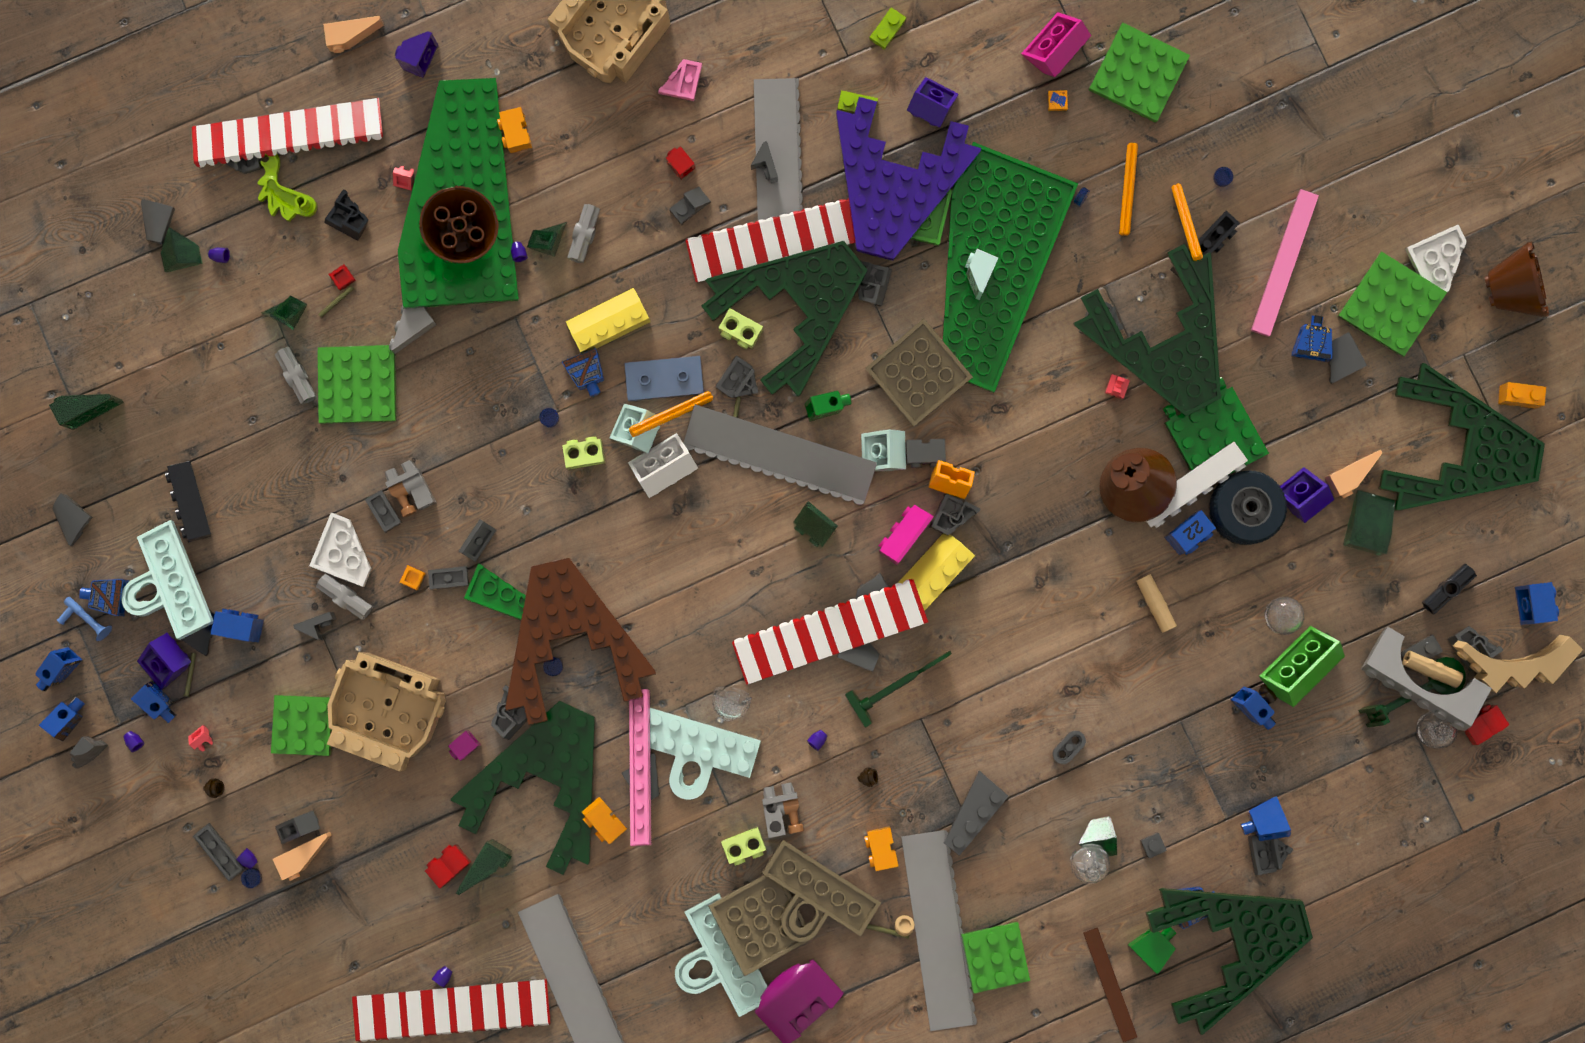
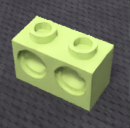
(743, 324)
(584, 458)
(742, 841)

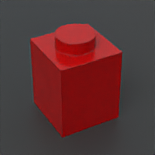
(680, 162)

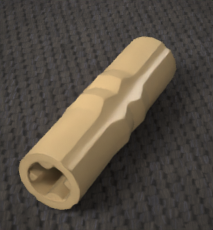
(1156, 603)
(1432, 669)

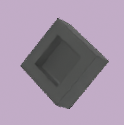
(1153, 845)

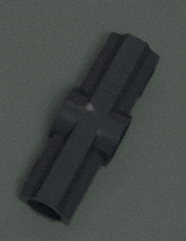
(1457, 580)

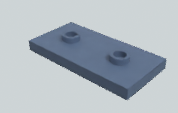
(664, 378)

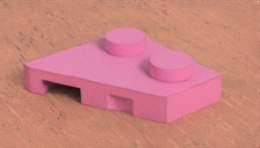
(683, 81)

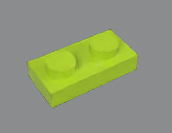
(887, 28)
(849, 100)

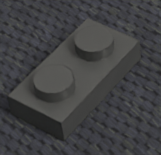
(383, 511)
(477, 540)
(448, 577)
(1427, 647)

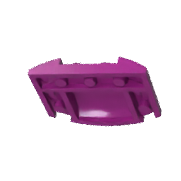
(797, 1000)

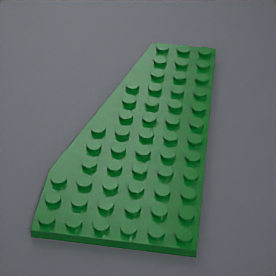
(466, 151)
(1015, 216)

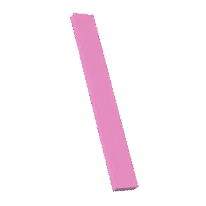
(1284, 263)
(640, 770)

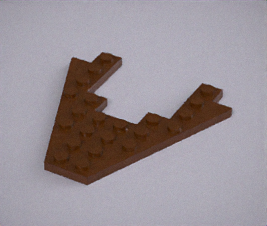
(561, 606)

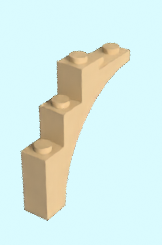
(1544, 665)

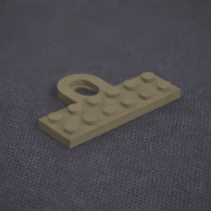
(820, 888)

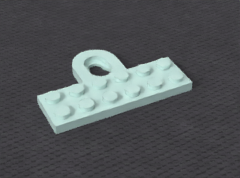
(175, 583)
(702, 744)
(742, 990)

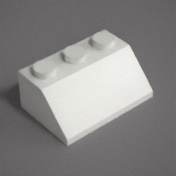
(663, 465)

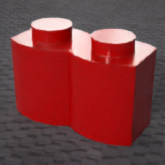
(1487, 723)
(447, 866)

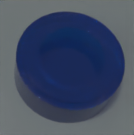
(1223, 176)
(1081, 196)
(549, 417)
(553, 667)
(251, 878)

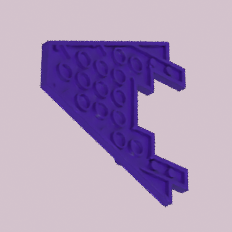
(889, 198)

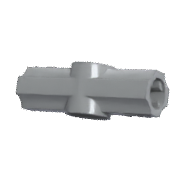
(583, 233)
(295, 375)
(344, 596)

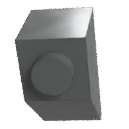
(297, 827)

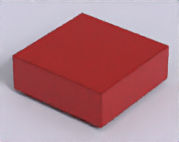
(342, 277)

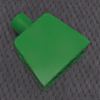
(819, 406)
(1154, 948)

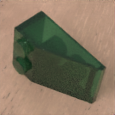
(80, 409)
(1370, 523)
(815, 525)
(490, 859)

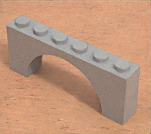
(1386, 665)

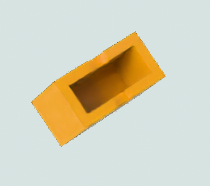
(512, 124)
(1522, 395)
(951, 480)
(599, 816)
(882, 855)

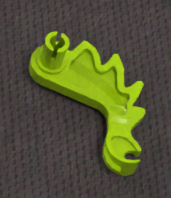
(279, 197)

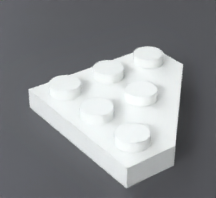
(1438, 256)
(341, 552)

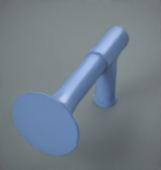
(73, 606)

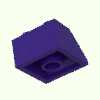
(417, 53)
(932, 102)
(1306, 494)
(163, 660)

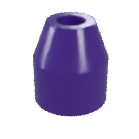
(518, 252)
(219, 255)
(817, 740)
(133, 741)
(247, 859)
(442, 976)

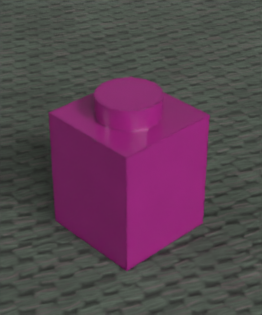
(463, 746)

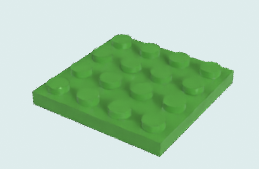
(1139, 72)
(1392, 304)
(356, 384)

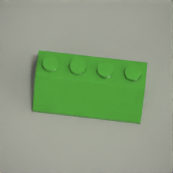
(1302, 665)

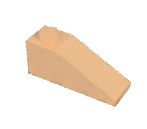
(348, 33)
(1350, 477)
(297, 859)

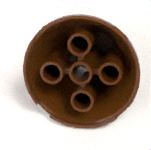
(458, 224)
(1518, 284)
(1138, 484)

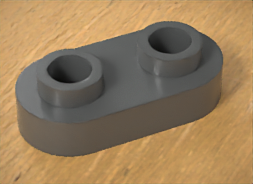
(1068, 747)

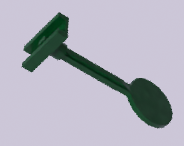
(862, 706)
(1378, 713)

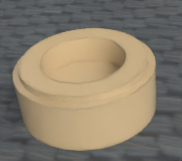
(904, 925)

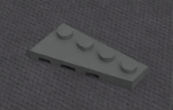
(979, 806)

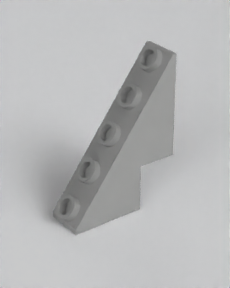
(411, 326)

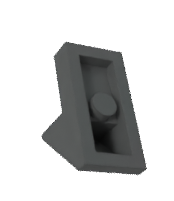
(763, 159)
(689, 205)
(311, 626)

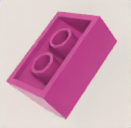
(1056, 44)
(904, 533)

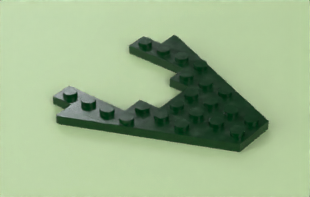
(821, 286)
(1182, 367)
(1494, 451)
(556, 752)
(1264, 938)

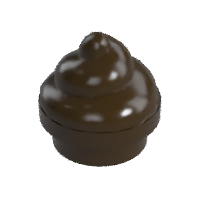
(1267, 694)
(868, 777)
(214, 788)

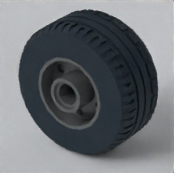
(1265, 503)

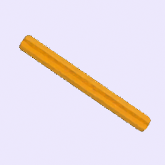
(1128, 189)
(1187, 222)
(670, 414)

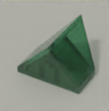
(547, 239)
(179, 252)
(287, 312)
(1102, 833)

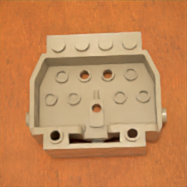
(598, 46)
(361, 699)

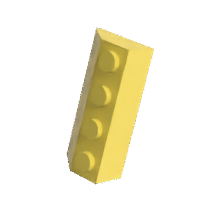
(608, 321)
(938, 568)

